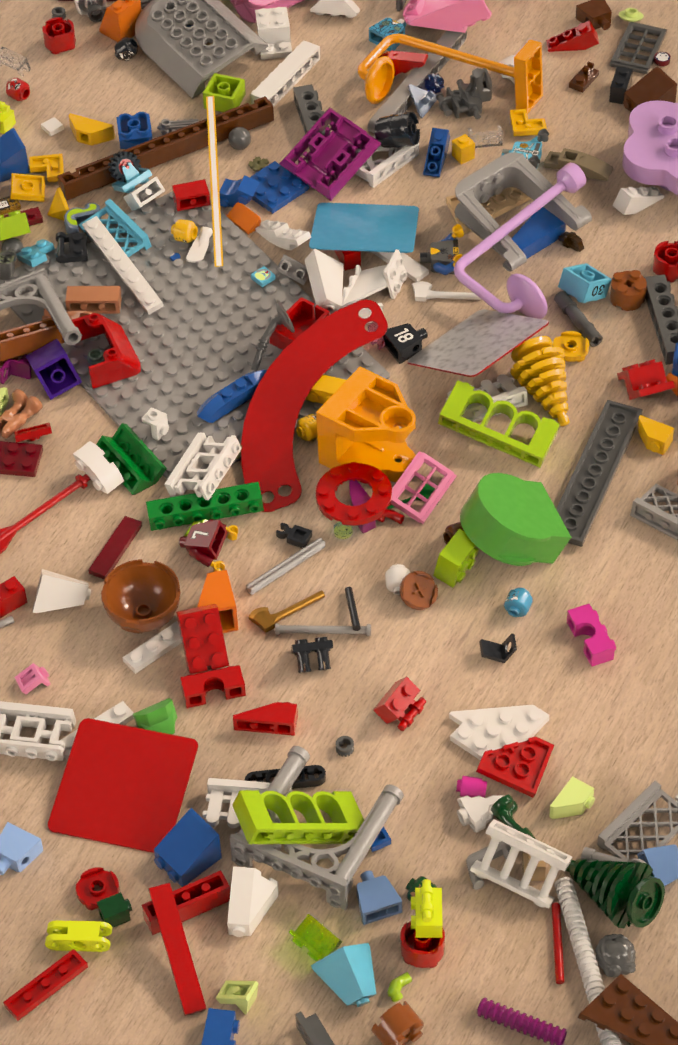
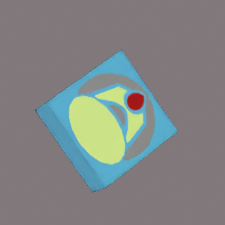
(263, 276)

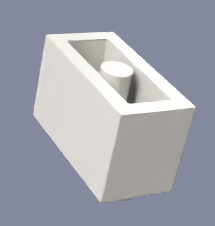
(144, 194)

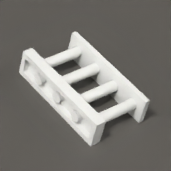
(521, 842)

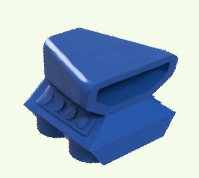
(133, 129)

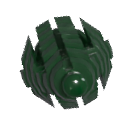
(620, 889)

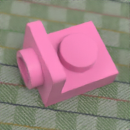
(31, 678)

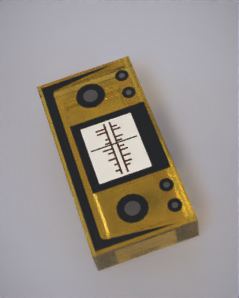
(9, 205)

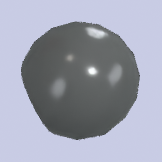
(239, 138)

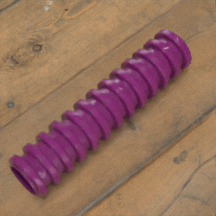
(521, 1022)

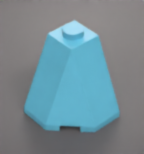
(349, 973)

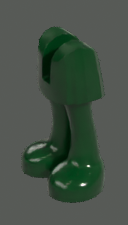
(504, 810)

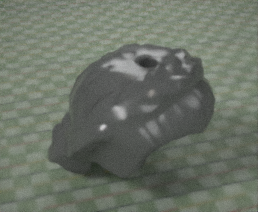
(616, 955)

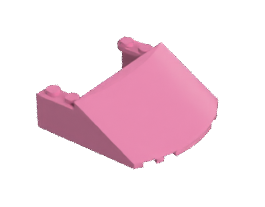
(446, 14)

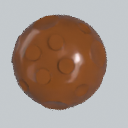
(141, 595)

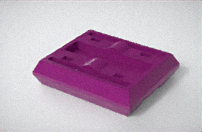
(330, 155)

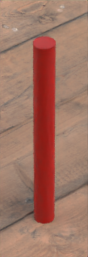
(557, 941)

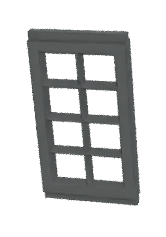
(646, 29)

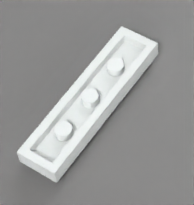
(153, 648)
(118, 714)

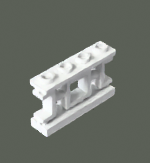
(202, 450)
(34, 717)

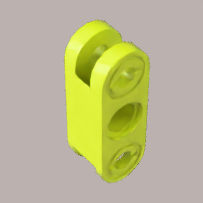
(78, 935)

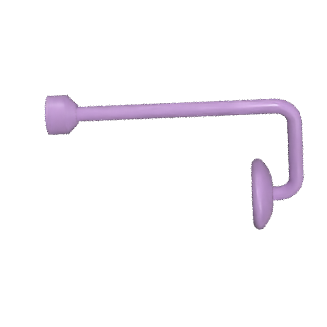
(522, 291)

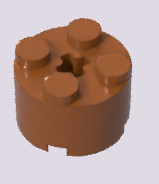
(628, 290)
(398, 1025)

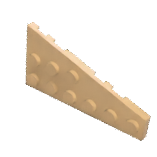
(495, 206)

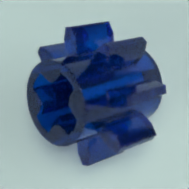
(434, 83)

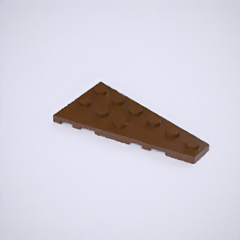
(631, 1015)

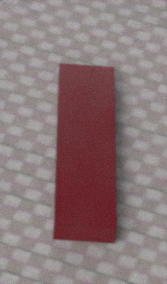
(115, 547)

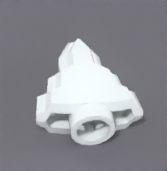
(476, 811)

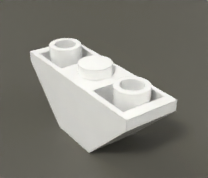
(336, 8)

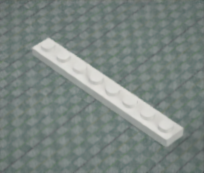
(122, 265)

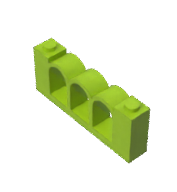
(464, 395)
(259, 829)

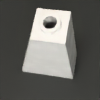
(325, 280)

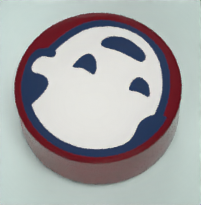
(662, 58)

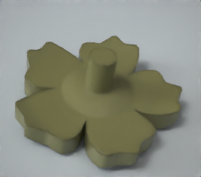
(258, 164)

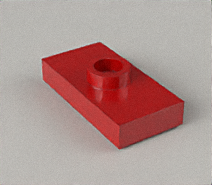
(33, 433)

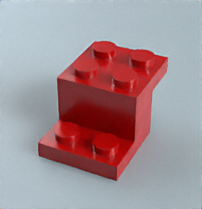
(645, 379)

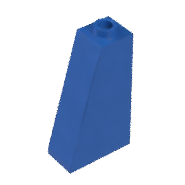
(539, 232)

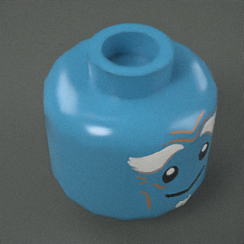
(518, 602)

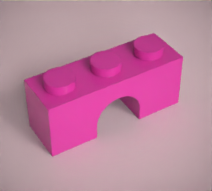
(585, 621)

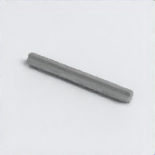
(285, 566)

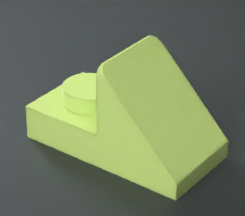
(239, 993)

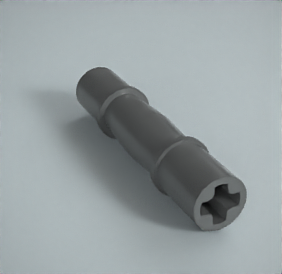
(570, 309)

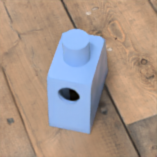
(17, 848)

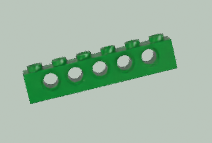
(190, 508)

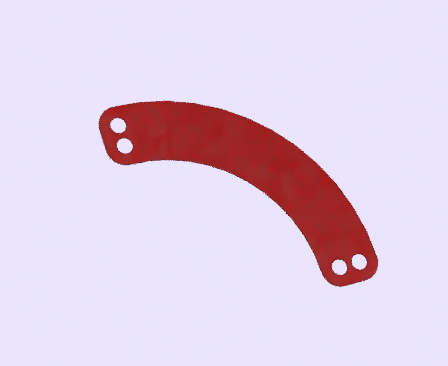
(283, 389)

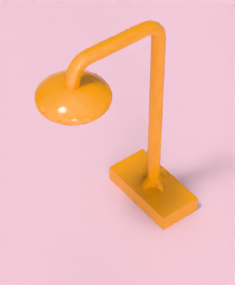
(526, 68)

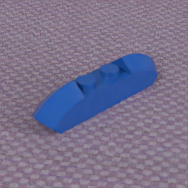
(230, 397)

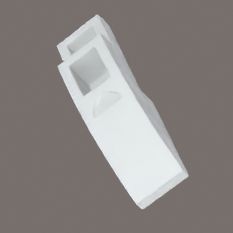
(281, 235)

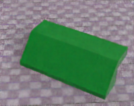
(132, 458)

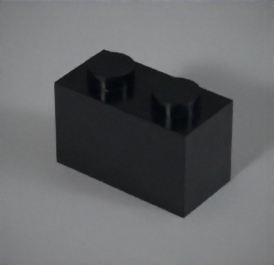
(620, 84)

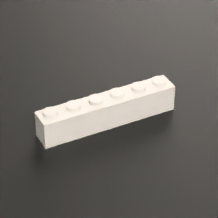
(287, 73)

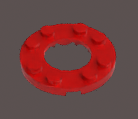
(359, 514)

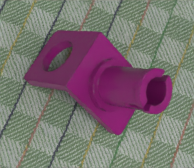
(17, 368)

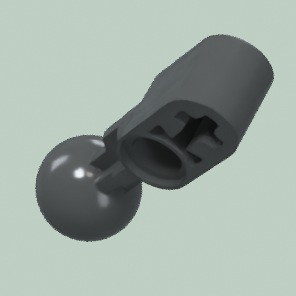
(8, 257)

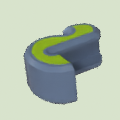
(77, 215)

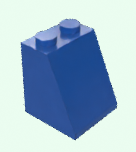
(12, 155)
(188, 849)

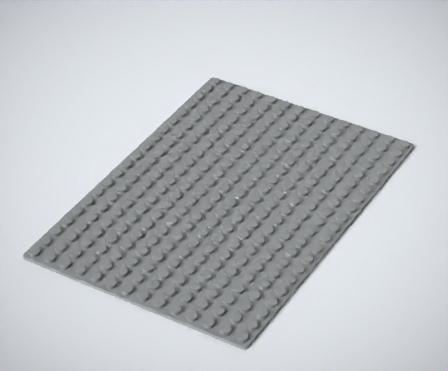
(198, 337)

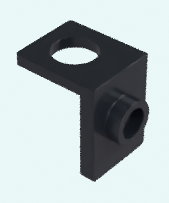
(497, 651)

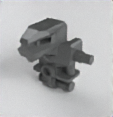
(469, 96)

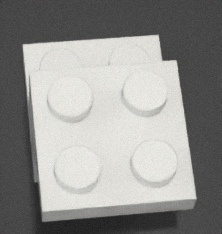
(274, 29)

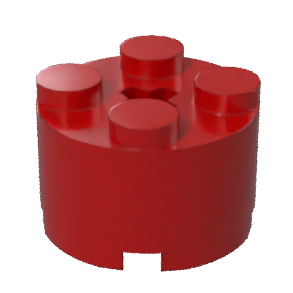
(59, 35)
(666, 260)
(421, 951)

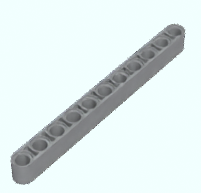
(401, 98)

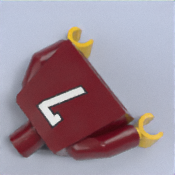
(206, 541)

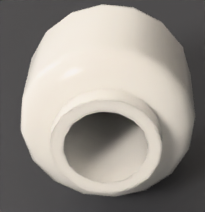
(394, 577)

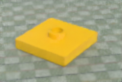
(27, 187)

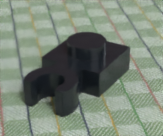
(295, 536)

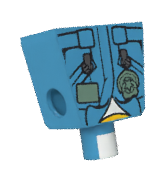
(385, 28)

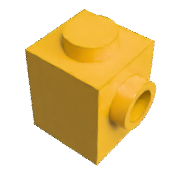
(463, 149)

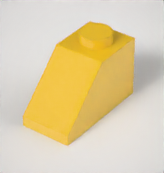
(655, 435)

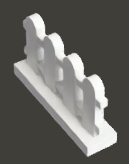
(512, 394)
(226, 791)

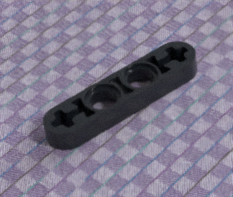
(302, 783)

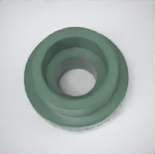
(95, 356)

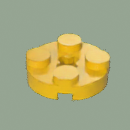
(580, 345)

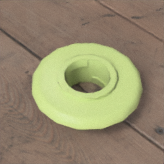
(631, 15)

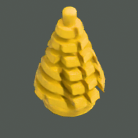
(542, 373)

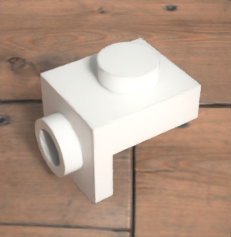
(157, 421)

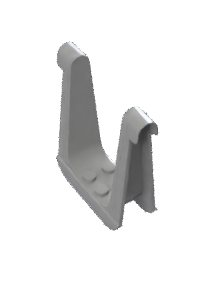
(506, 172)

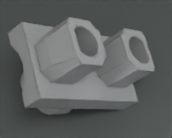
(293, 269)

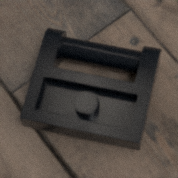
(77, 247)

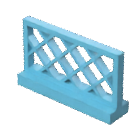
(125, 225)

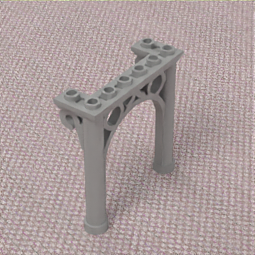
(43, 296)
(338, 878)

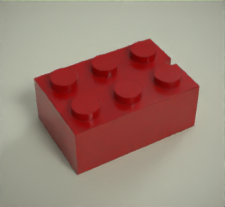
(302, 317)
(202, 638)

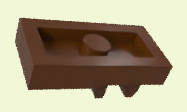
(584, 78)

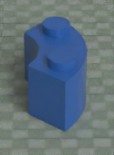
(237, 191)

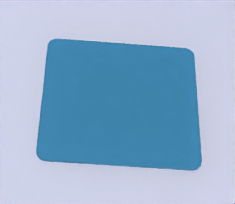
(364, 227)

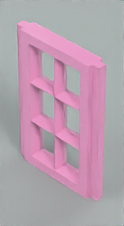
(434, 498)

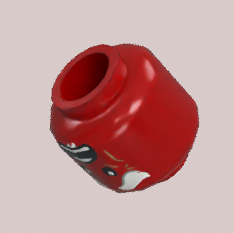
(17, 89)

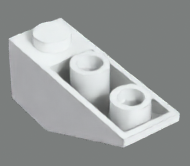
(634, 200)

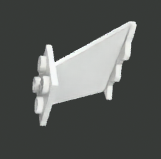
(375, 279)

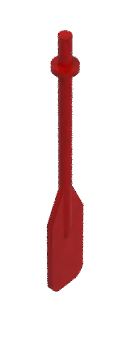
(8, 533)

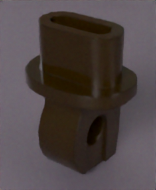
(572, 241)

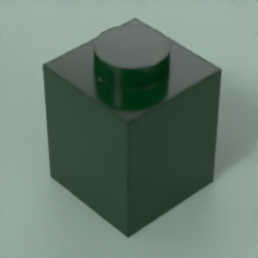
(114, 909)

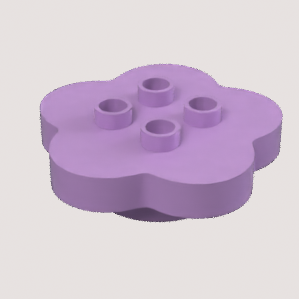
(652, 145)

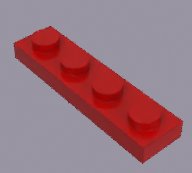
(45, 984)

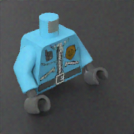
(531, 149)

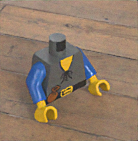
(444, 253)

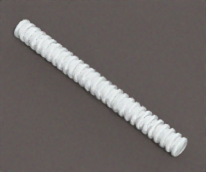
(583, 949)

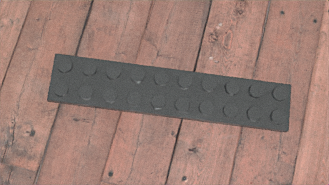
(597, 469)

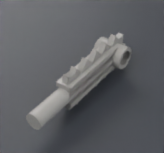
(167, 126)

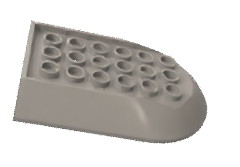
(182, 49)

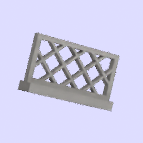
(655, 515)
(634, 812)

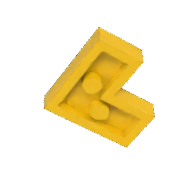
(523, 126)
(51, 163)

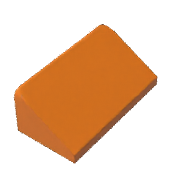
(244, 218)

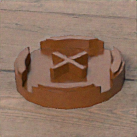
(418, 590)

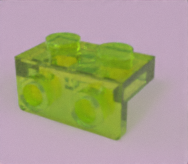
(315, 938)

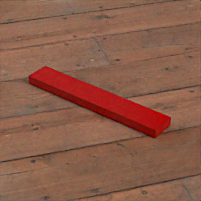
(177, 949)

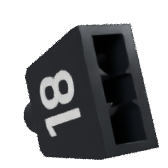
(404, 341)

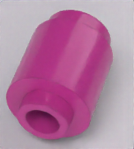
(471, 786)

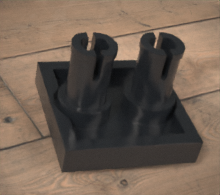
(303, 648)

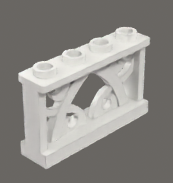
(386, 167)

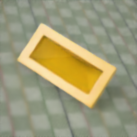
(58, 206)

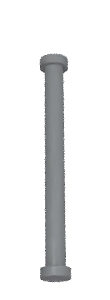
(321, 629)

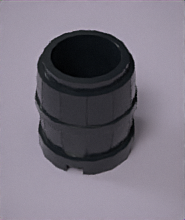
(397, 130)

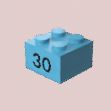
(584, 283)

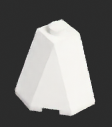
(59, 592)
(249, 900)

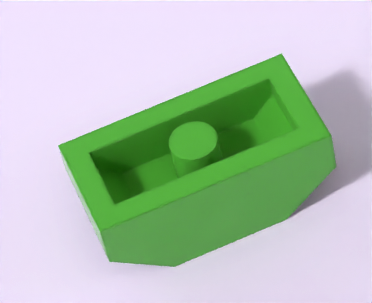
(158, 717)

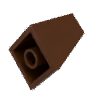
(652, 87)

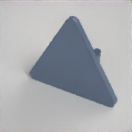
(422, 99)

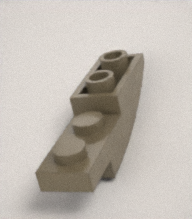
(590, 165)

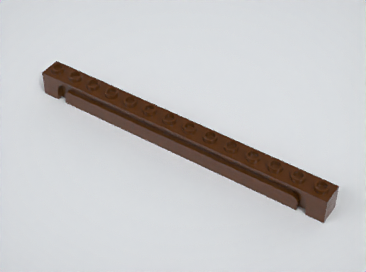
(168, 146)

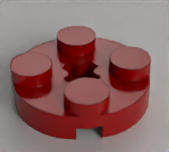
(94, 877)

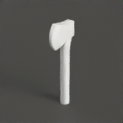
(423, 292)

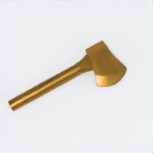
(267, 621)

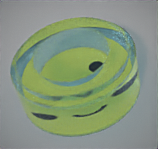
(342, 531)

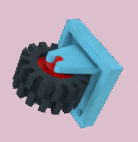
(127, 171)

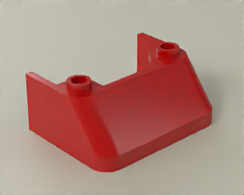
(119, 360)

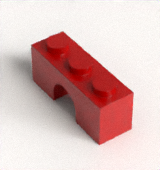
(226, 679)

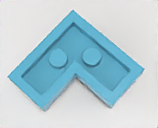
(35, 254)

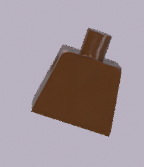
(596, 11)

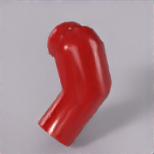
(393, 515)

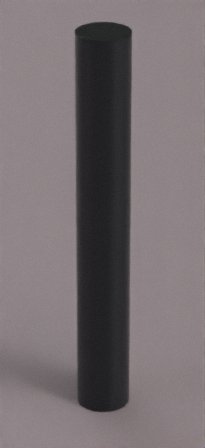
(352, 609)

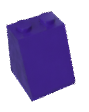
(53, 369)

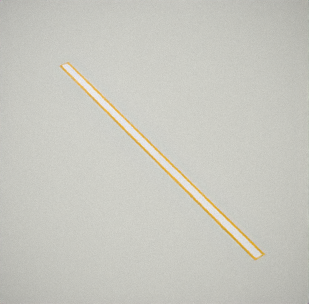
(214, 181)

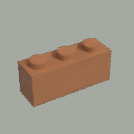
(94, 299)

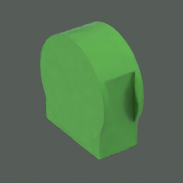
(514, 521)

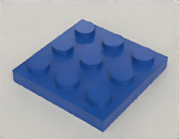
(277, 187)

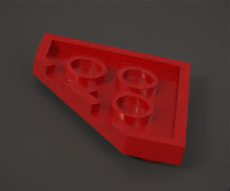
(517, 764)

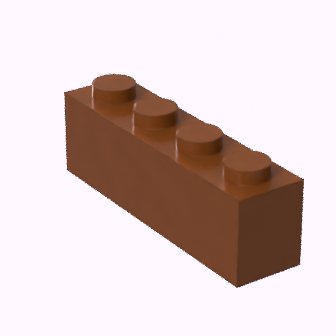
(28, 338)

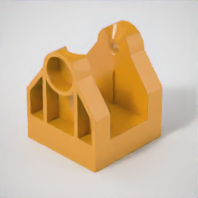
(363, 425)

